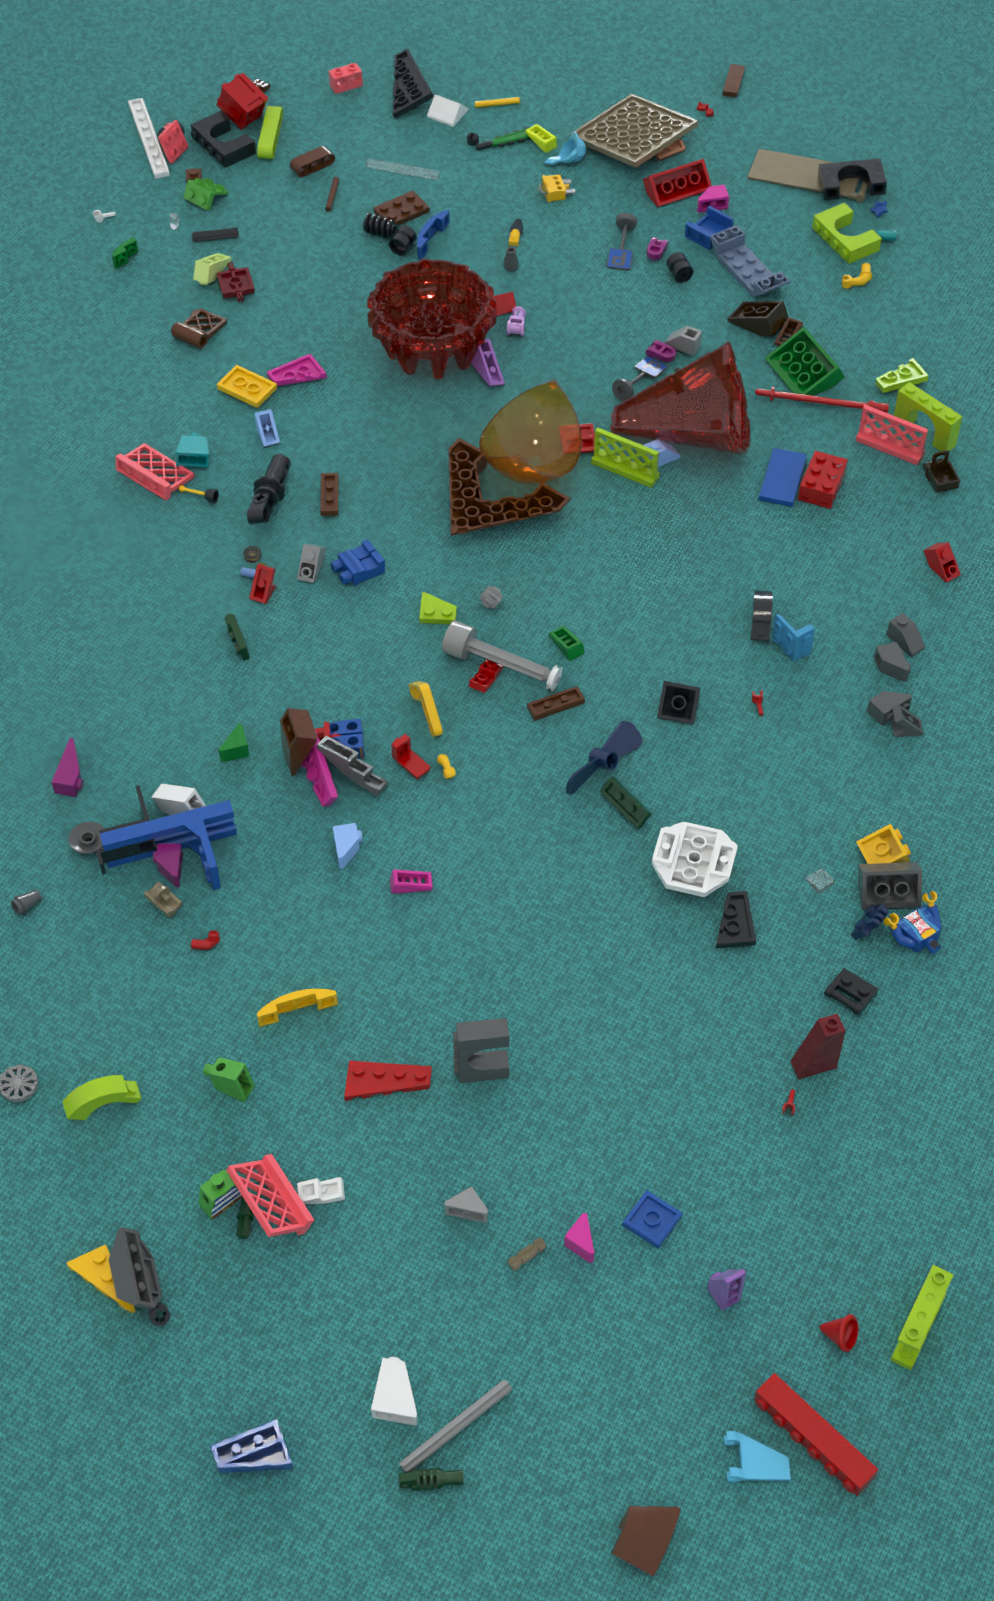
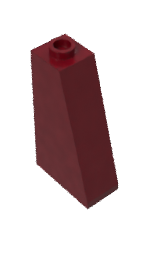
(820, 1048)

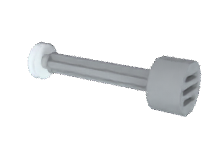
(461, 641)

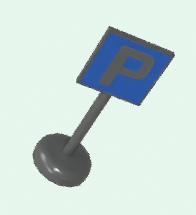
(620, 257)
(623, 388)

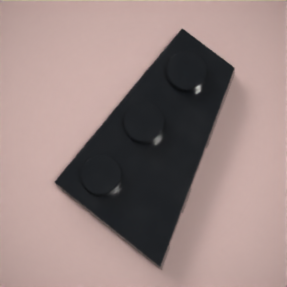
(736, 922)

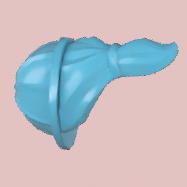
(571, 151)

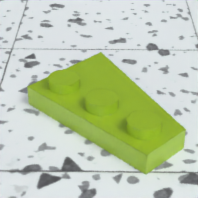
(904, 374)

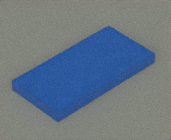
(782, 477)

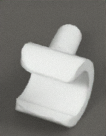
(99, 216)

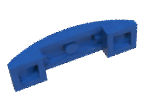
(437, 222)

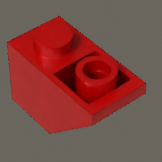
(942, 561)

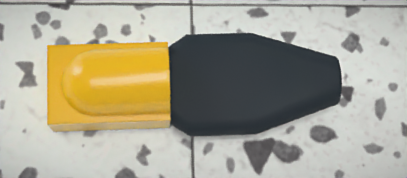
(515, 232)

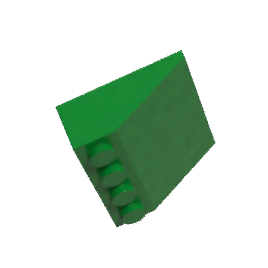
(804, 365)

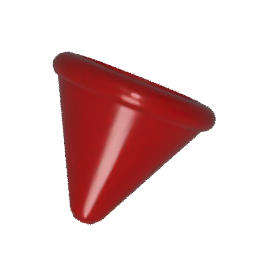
(842, 1331)

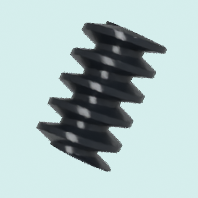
(379, 227)

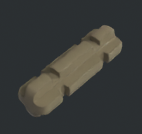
(526, 1254)

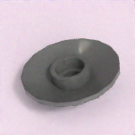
(86, 832)

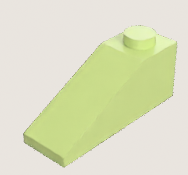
(208, 267)

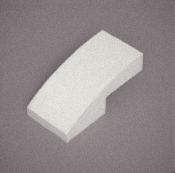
(321, 1192)

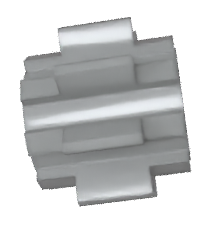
(491, 597)

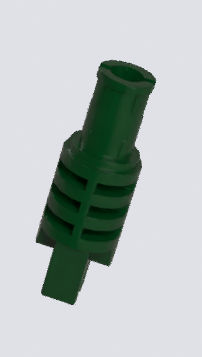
(430, 1479)

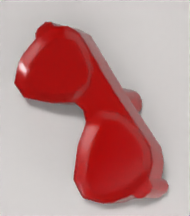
(702, 107)

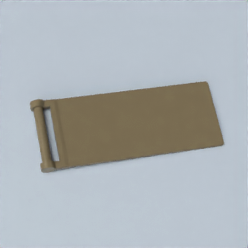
(798, 173)

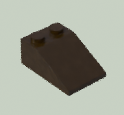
(760, 316)

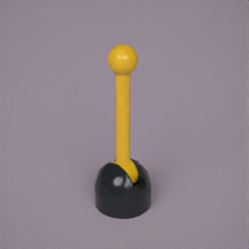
(210, 495)

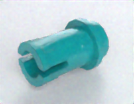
(888, 235)

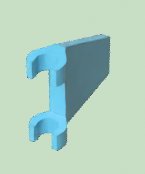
(756, 1461)

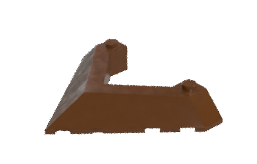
(473, 513)

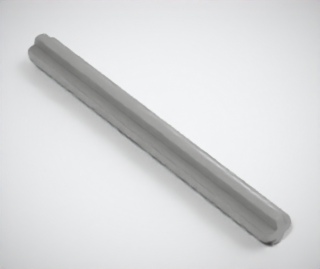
(455, 1426)

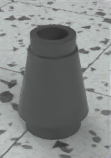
(510, 260)
(25, 902)

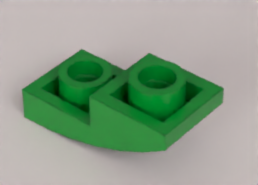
(125, 250)

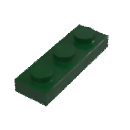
(626, 802)

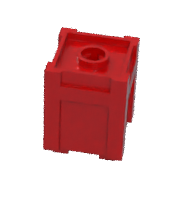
(241, 101)

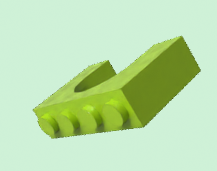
(848, 247)
(944, 419)

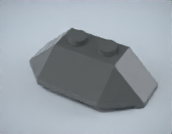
(134, 1270)

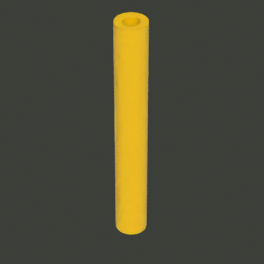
(496, 102)

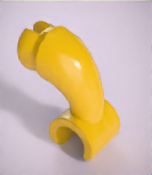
(448, 771)

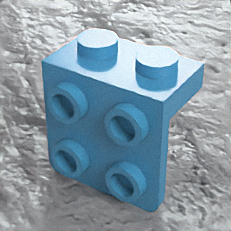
(794, 643)

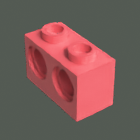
(345, 78)

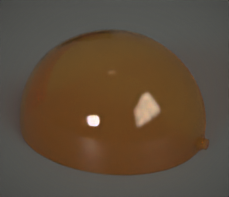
(533, 436)

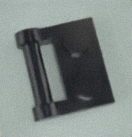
(853, 987)

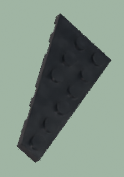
(409, 85)

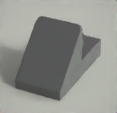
(905, 723)

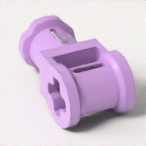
(516, 322)

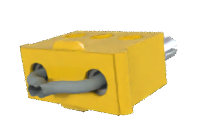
(555, 187)

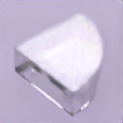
(174, 220)

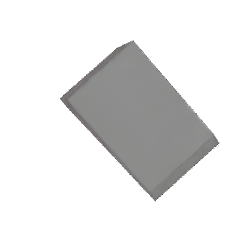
(467, 1206)

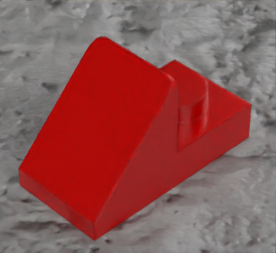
(263, 583)

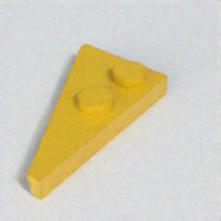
(95, 1269)

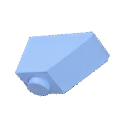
(666, 452)
(346, 842)

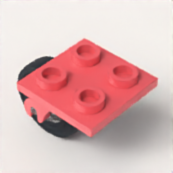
(172, 140)

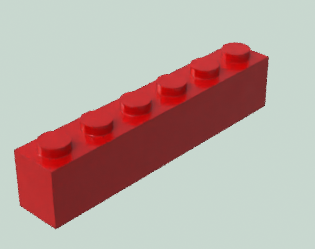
(815, 1434)

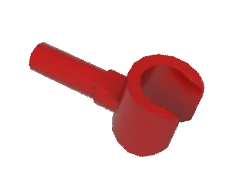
(757, 699)
(789, 1104)

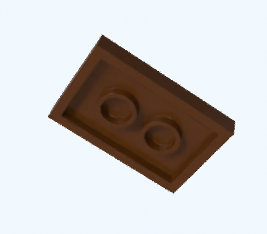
(402, 208)

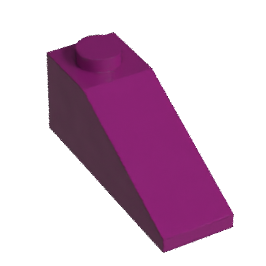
(67, 776)

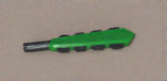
(508, 138)

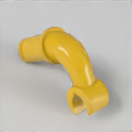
(864, 277)

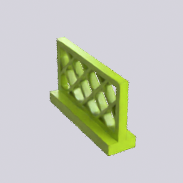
(621, 464)

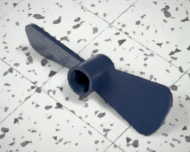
(622, 741)

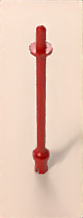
(821, 400)

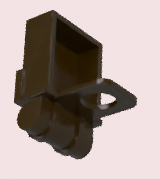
(941, 473)

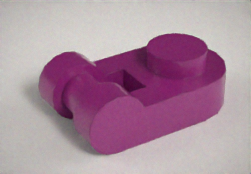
(656, 248)
(661, 351)

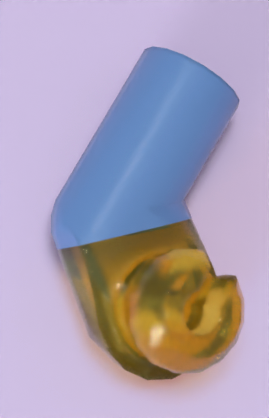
(247, 572)

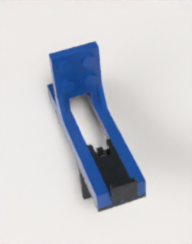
(189, 828)

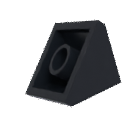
(679, 702)

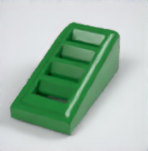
(568, 644)

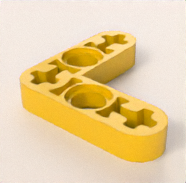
(421, 692)

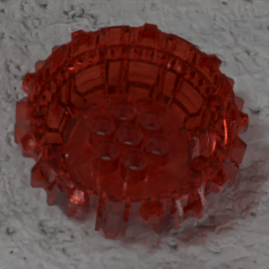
(431, 314)

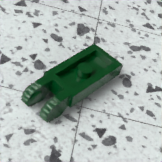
(236, 635)

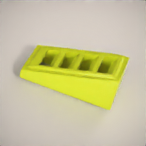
(539, 138)

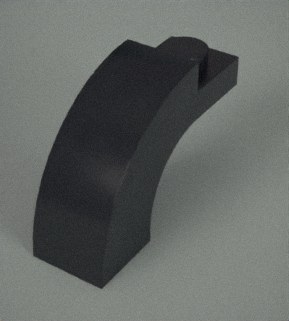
(761, 615)

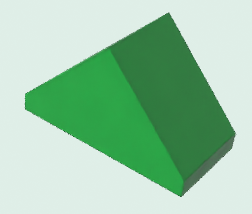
(234, 746)

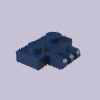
(872, 919)

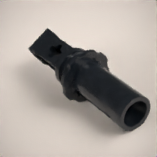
(268, 490)

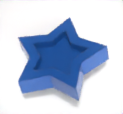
(879, 208)

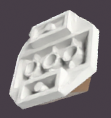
(691, 842)

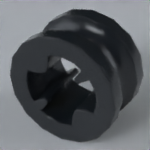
(166, 1314)

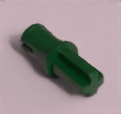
(244, 1220)

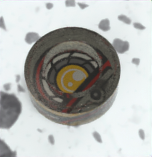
(252, 554)

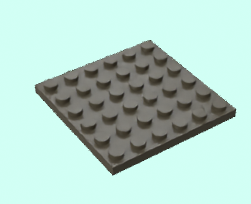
(635, 130)

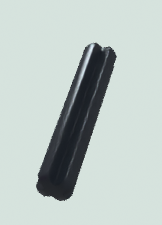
(215, 234)

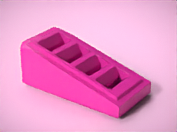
(410, 886)

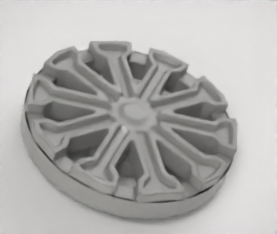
(18, 1083)

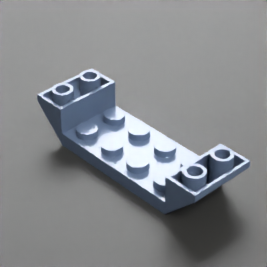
(743, 264)

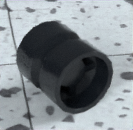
(402, 240)
(679, 267)

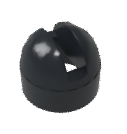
(472, 139)

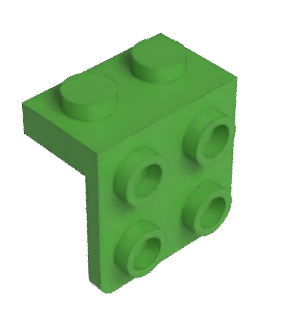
(203, 191)

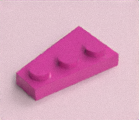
(297, 371)

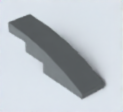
(346, 761)

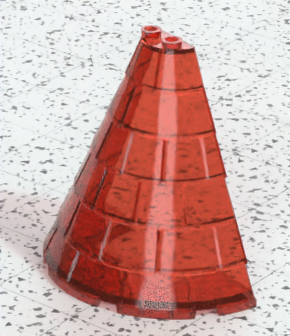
(692, 407)

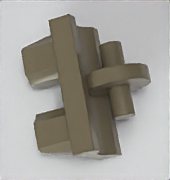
(163, 899)

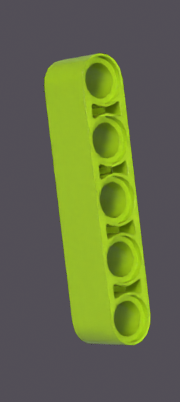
(270, 132)

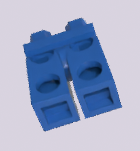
(359, 564)

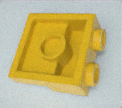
(884, 847)

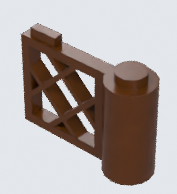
(194, 334)

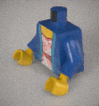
(919, 927)

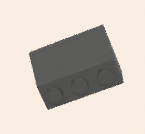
(890, 884)

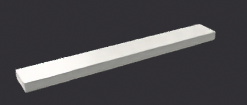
(149, 138)

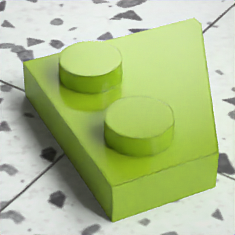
(436, 610)

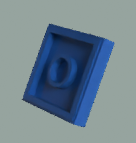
(652, 1219)

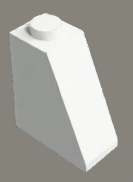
(176, 799)
(393, 1394)

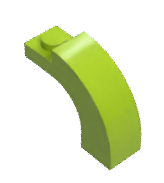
(98, 1092)

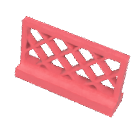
(889, 443)
(146, 477)
(280, 1191)

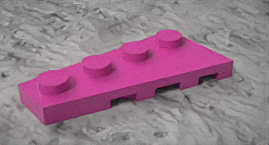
(320, 775)

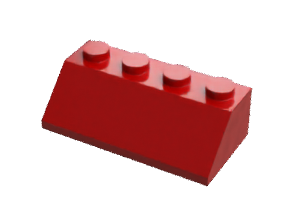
(677, 183)

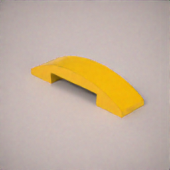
(322, 997)

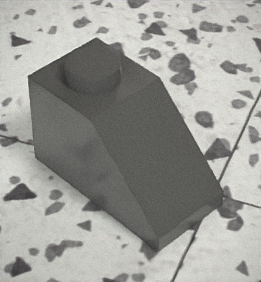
(906, 634)

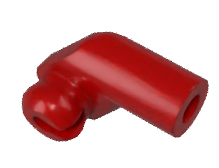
(208, 943)

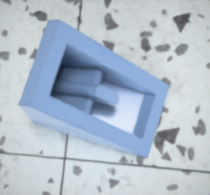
(266, 427)

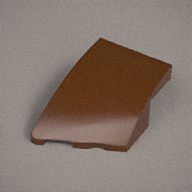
(645, 1535)

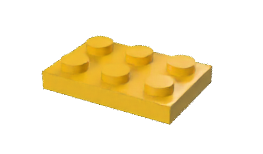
(246, 386)

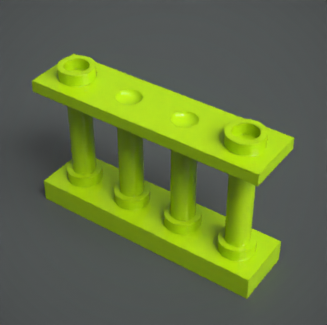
(921, 1317)

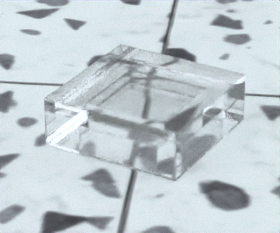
(820, 880)

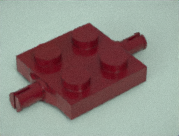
(235, 282)

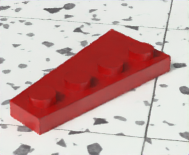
(384, 1078)

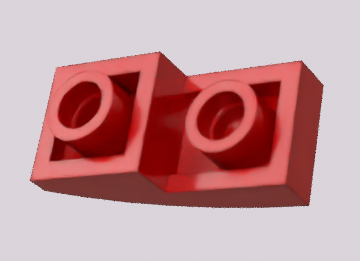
(486, 676)

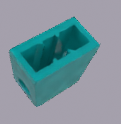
(192, 451)

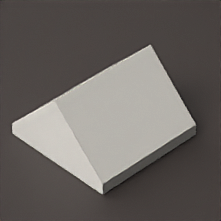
(446, 111)

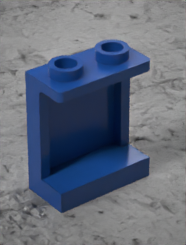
(711, 223)

